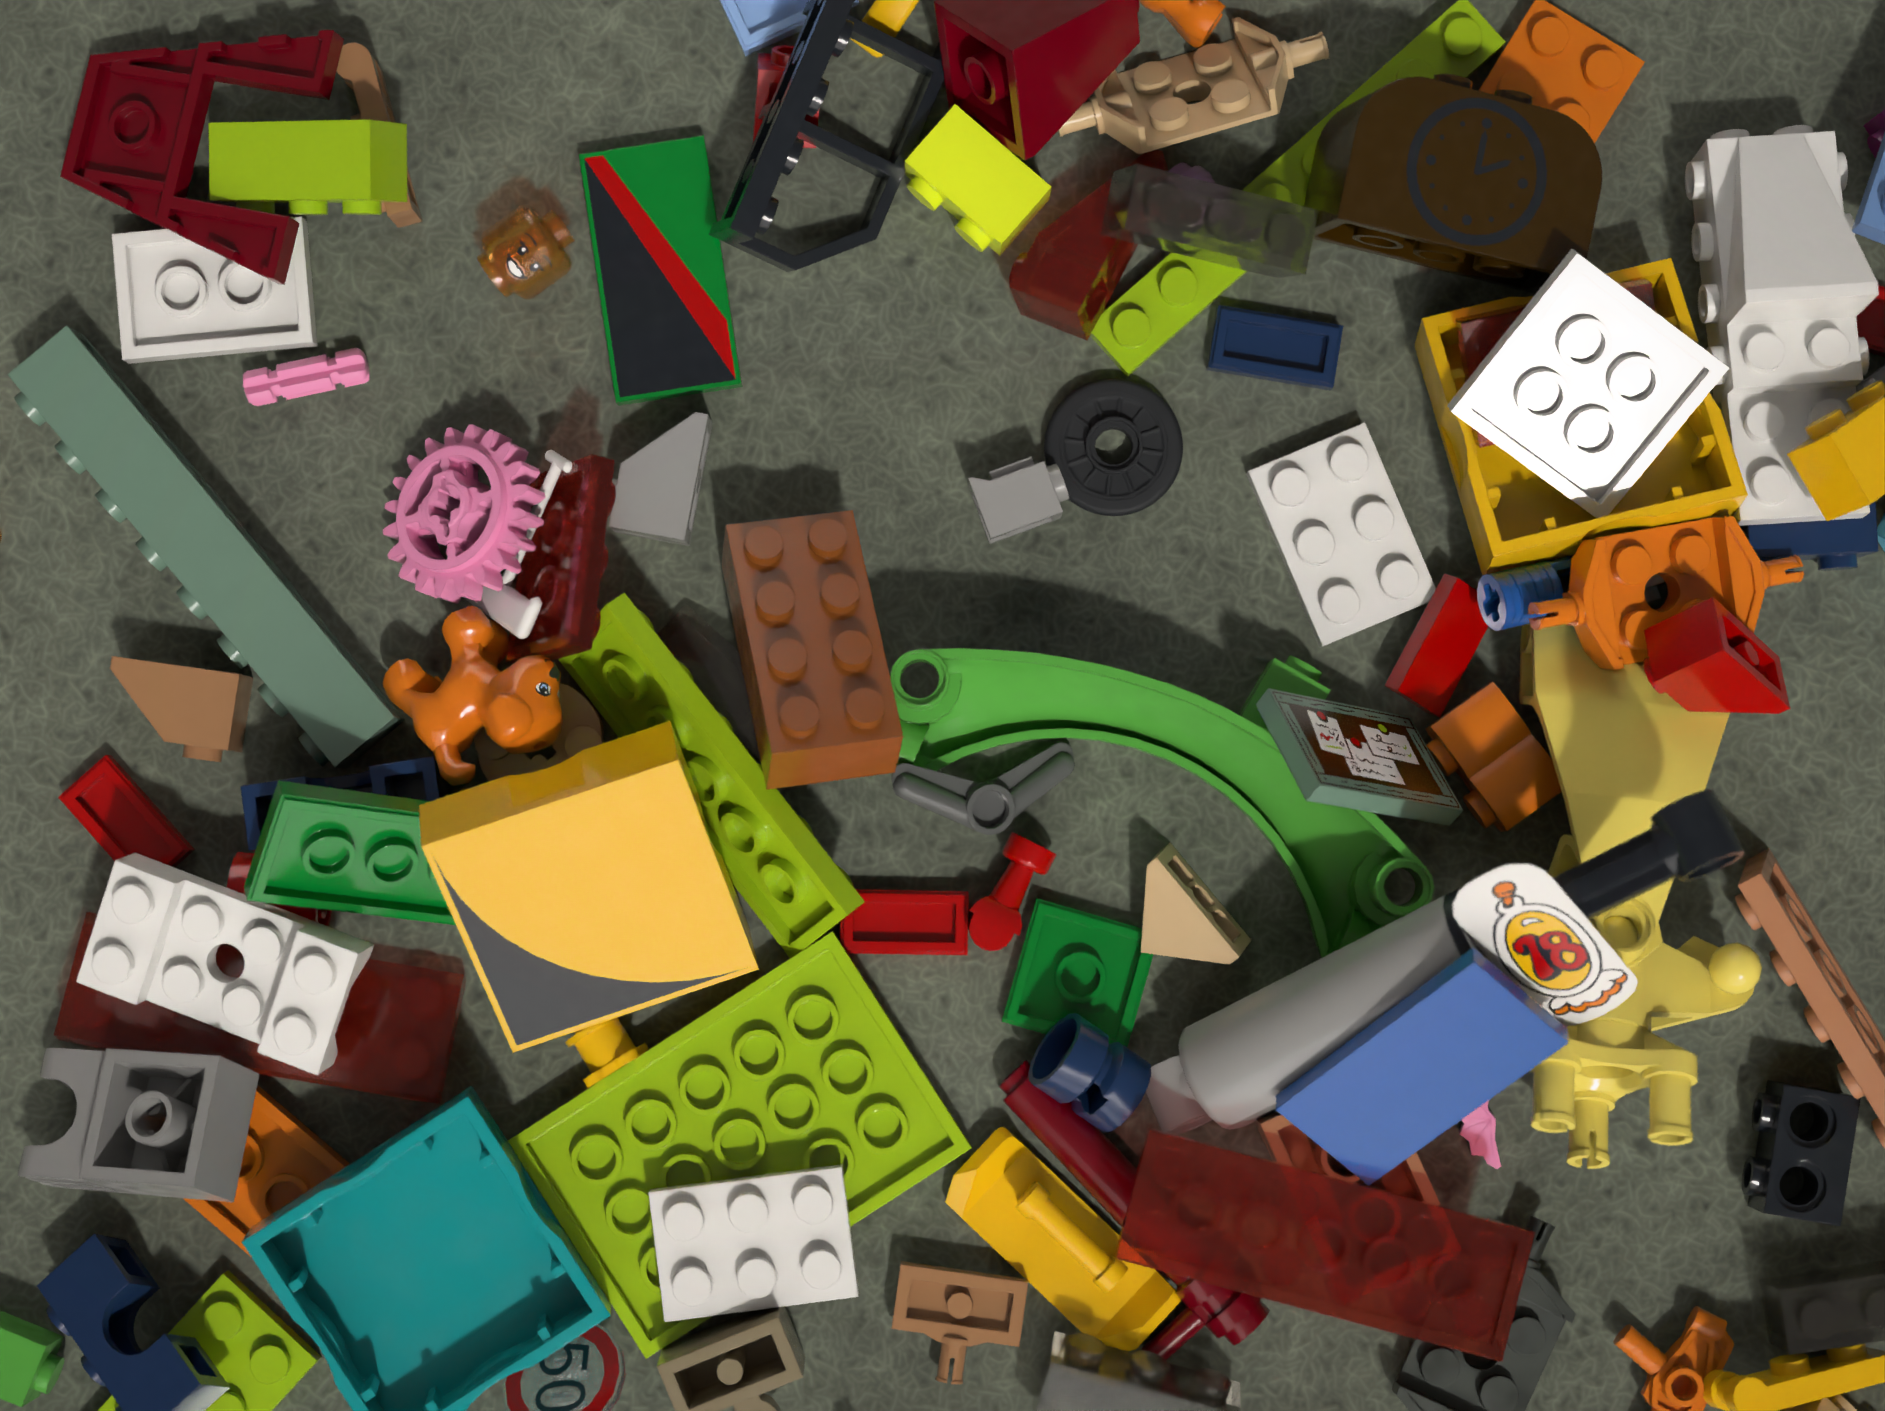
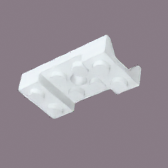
(161, 943)

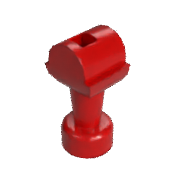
(998, 915)

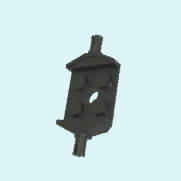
(1442, 1379)

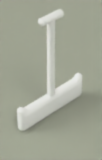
(509, 606)

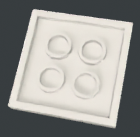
(1587, 385)

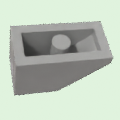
(663, 483)

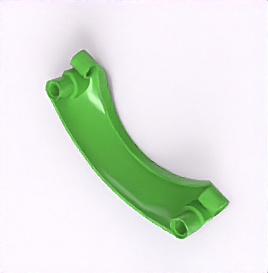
(1017, 696)

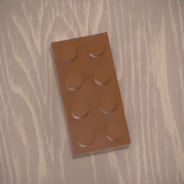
(810, 649)

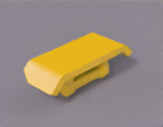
(1058, 1243)

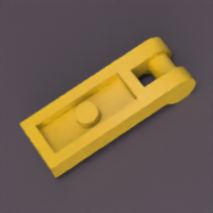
(1796, 1380)

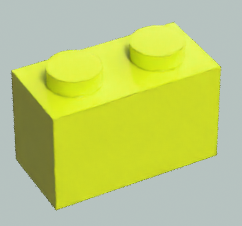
(975, 182)

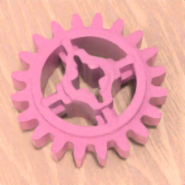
(475, 523)

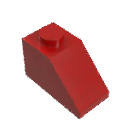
(1714, 663)

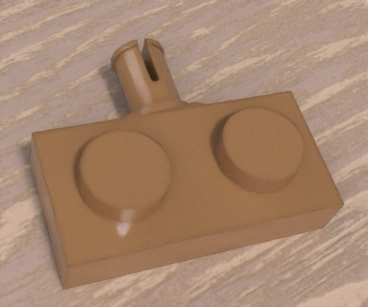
(959, 1310)

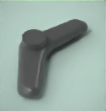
(988, 804)

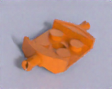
(1692, 557)

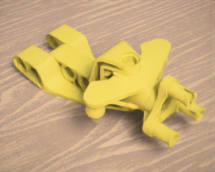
(1618, 762)

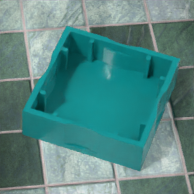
(429, 1266)

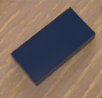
(1275, 347)

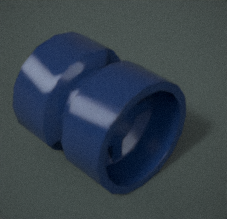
(1096, 1076)

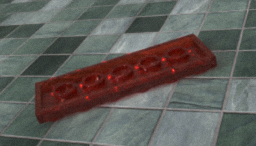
(388, 1040)
(1324, 1244)

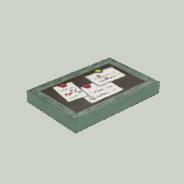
(1358, 758)

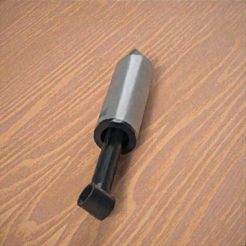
(1266, 1041)

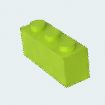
(308, 165)

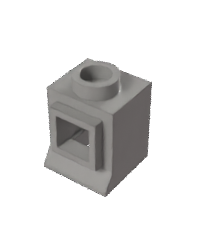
(1018, 498)

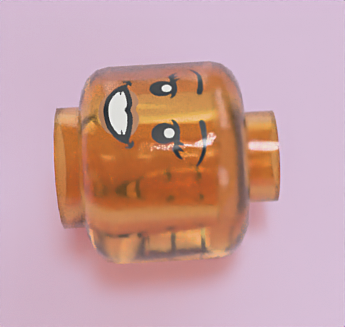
(526, 252)

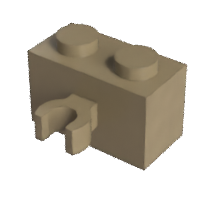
(733, 1363)

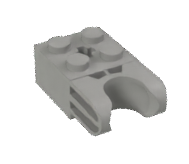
(147, 1124)

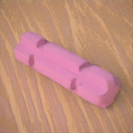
(306, 377)

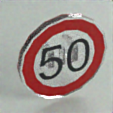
(577, 1377)

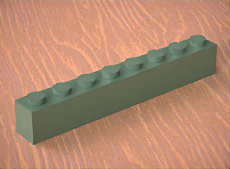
(205, 548)

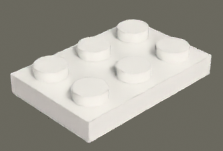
(195, 303)
(1342, 534)
(753, 1243)

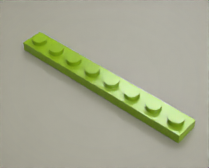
(1186, 286)

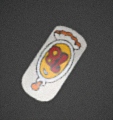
(1543, 943)

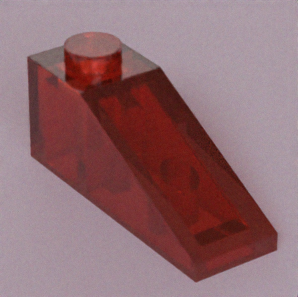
(1073, 267)

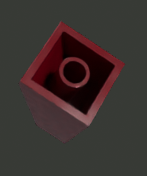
(1030, 62)

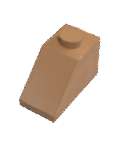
(189, 704)

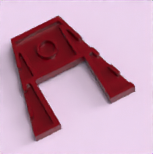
(145, 123)

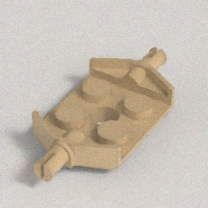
(1232, 80)

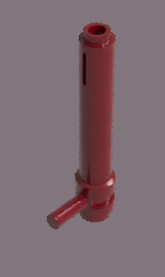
(1109, 1179)

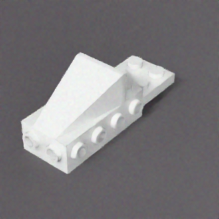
(1778, 301)

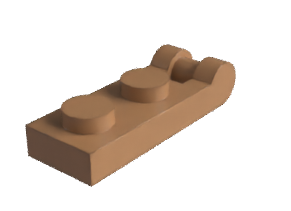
(367, 82)

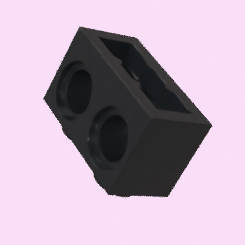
(1820, 1153)

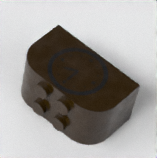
(1457, 181)

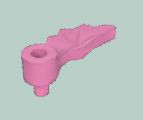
(1480, 1130)

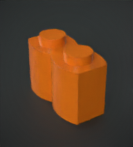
(1494, 757)

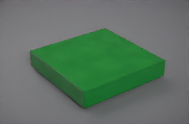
(1078, 967)

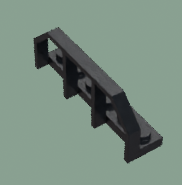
(785, 130)

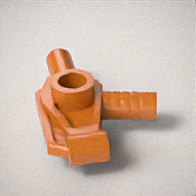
(1678, 1375)

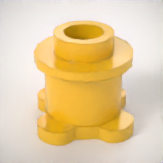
(605, 1049)

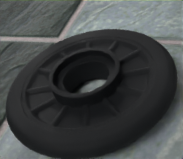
(1145, 421)

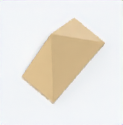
(1185, 916)

